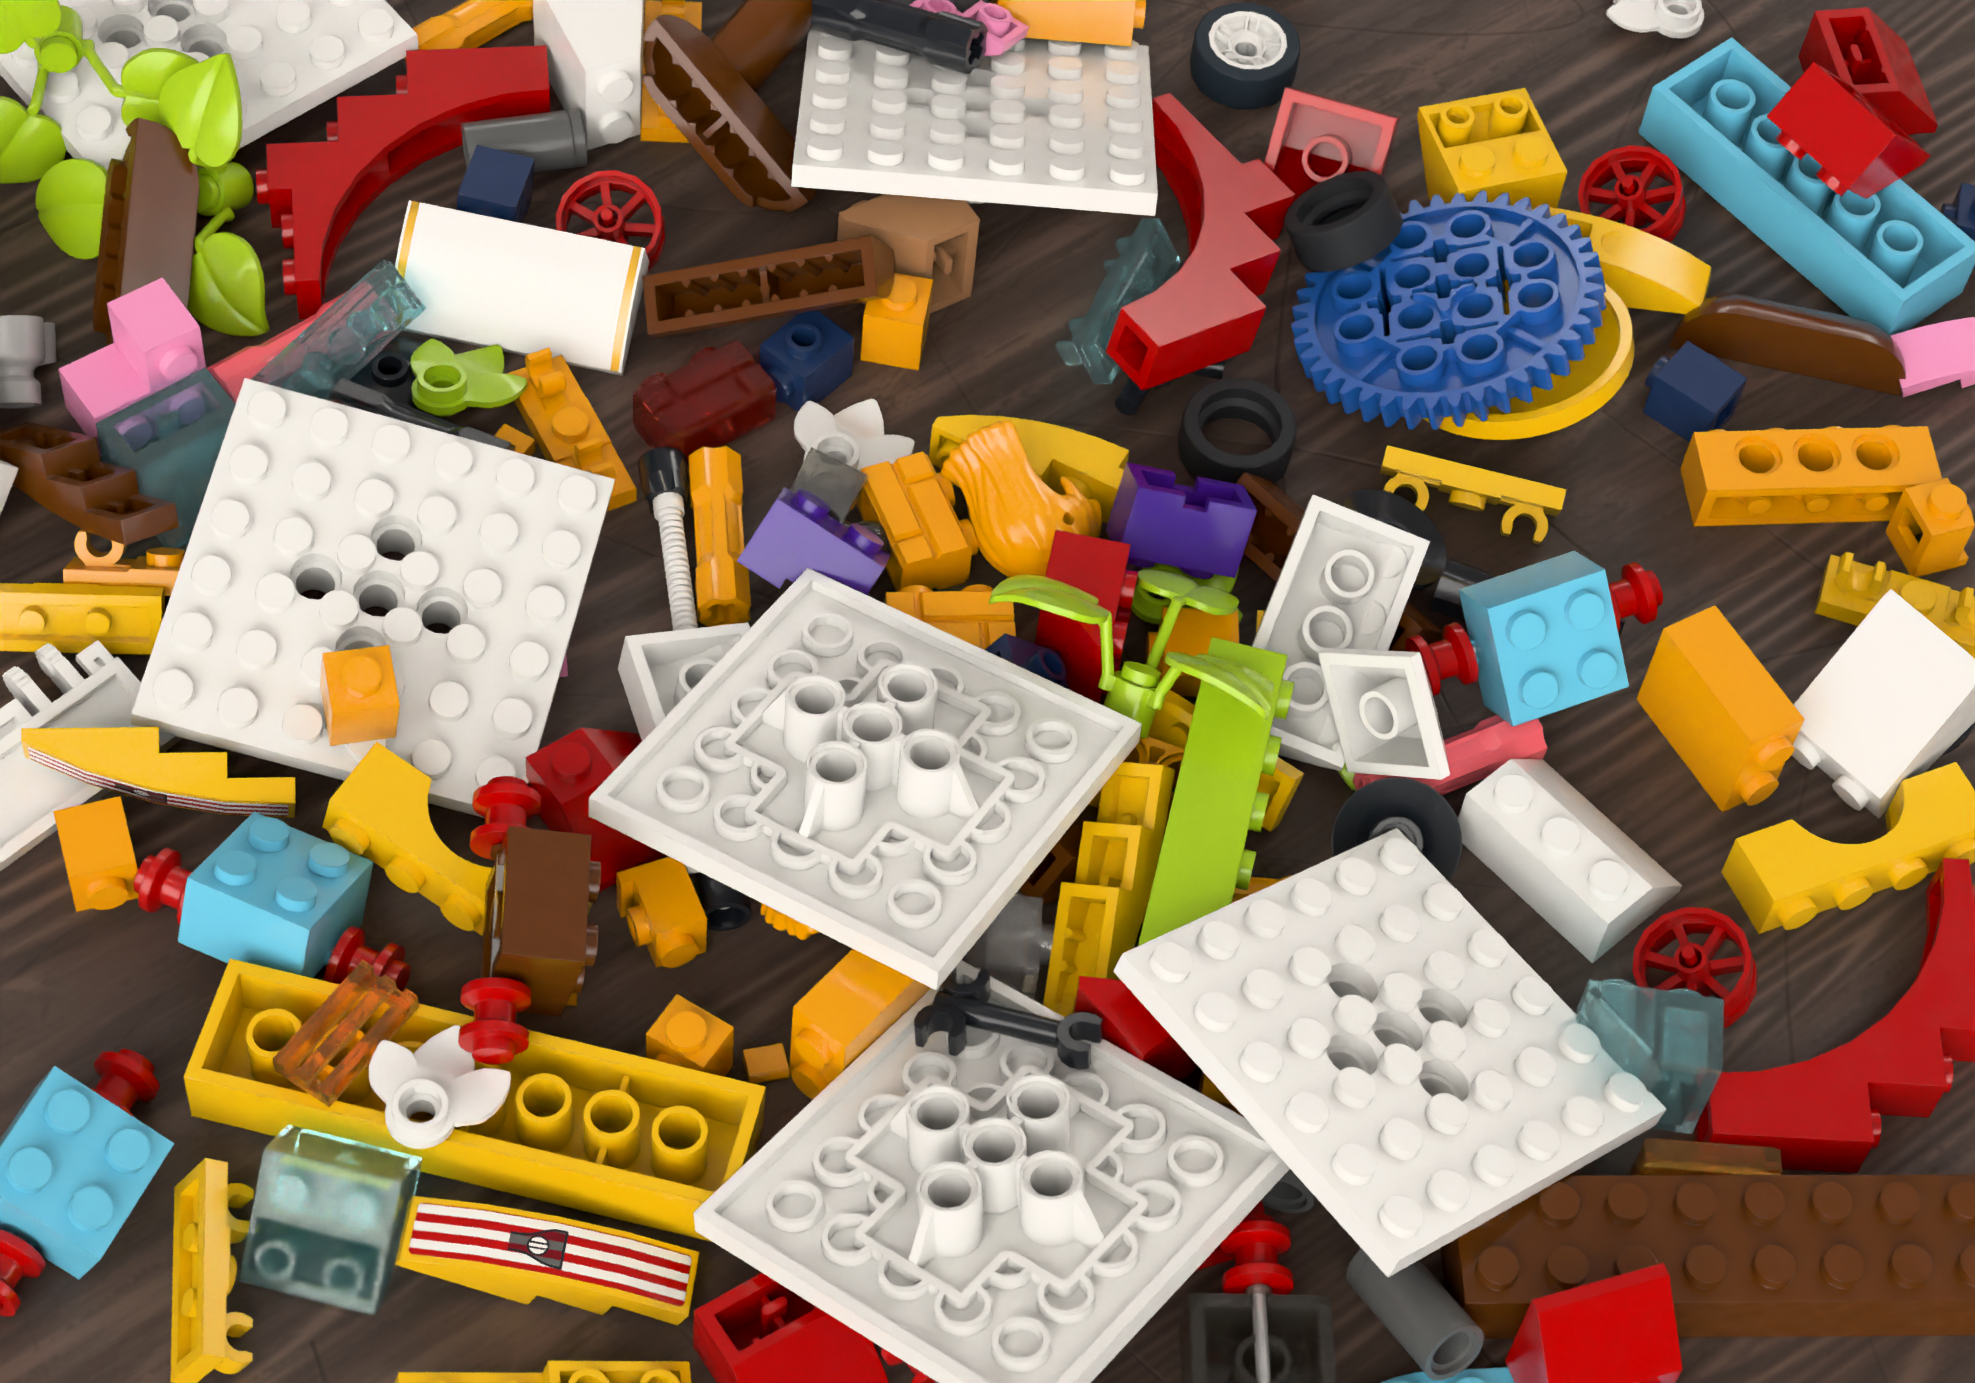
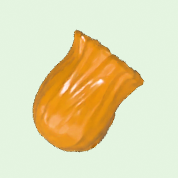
(1011, 504)

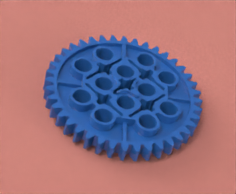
(1448, 319)

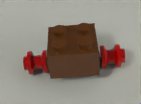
(532, 920)

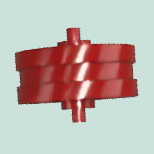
(1630, 192)
(610, 220)
(1694, 962)

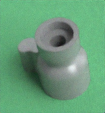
(23, 347)

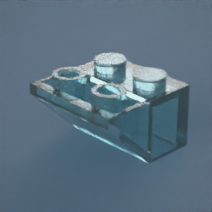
(171, 444)
(1663, 1040)
(328, 1218)

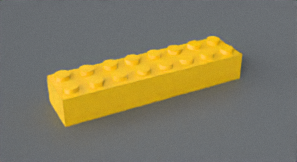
(573, 1131)

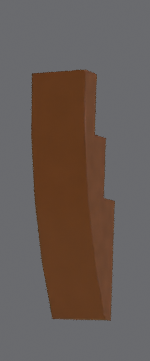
(69, 480)

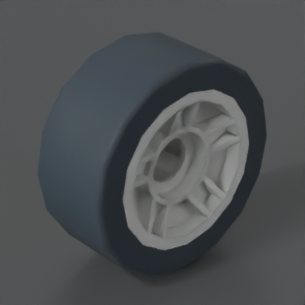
(1244, 55)

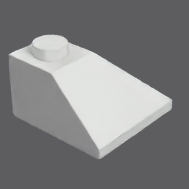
(1384, 713)

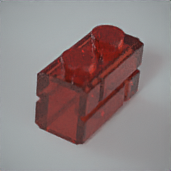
(705, 402)

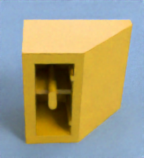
(1491, 147)

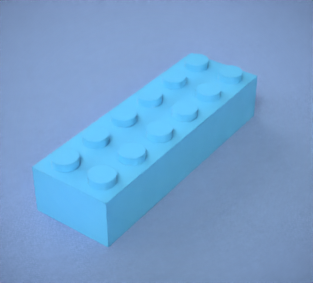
(1873, 257)

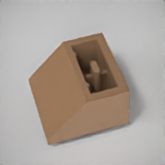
(927, 236)

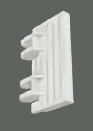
(32, 790)

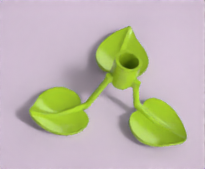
(206, 115)
(34, 141)
(1136, 687)

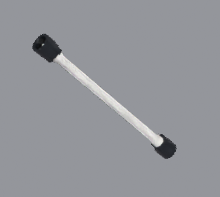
(666, 488)

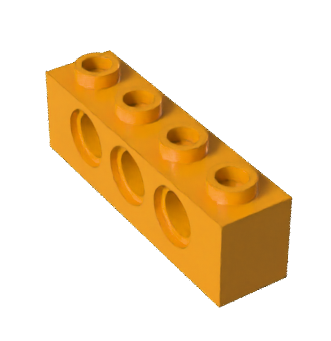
(1804, 474)

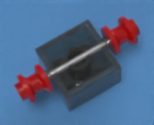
(1255, 1326)

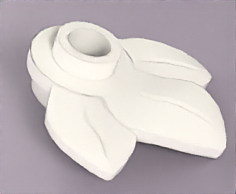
(1668, 17)
(850, 435)
(434, 1080)

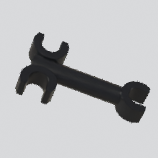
(968, 1005)

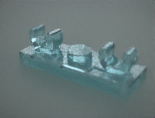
(1144, 266)
(345, 334)

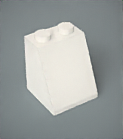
(595, 62)
(1886, 705)

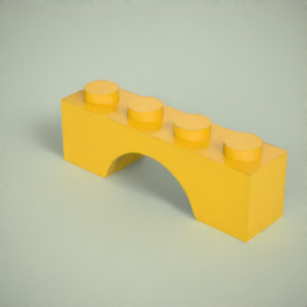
(387, 819)
(1792, 875)

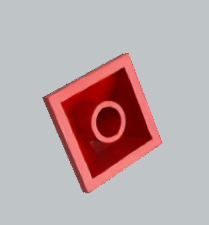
(566, 778)

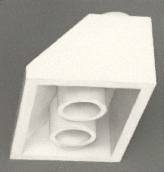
(1562, 855)

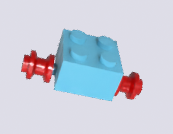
(1542, 636)
(272, 902)
(74, 1169)

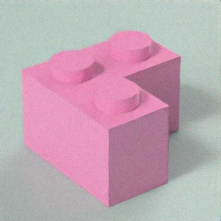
(151, 350)

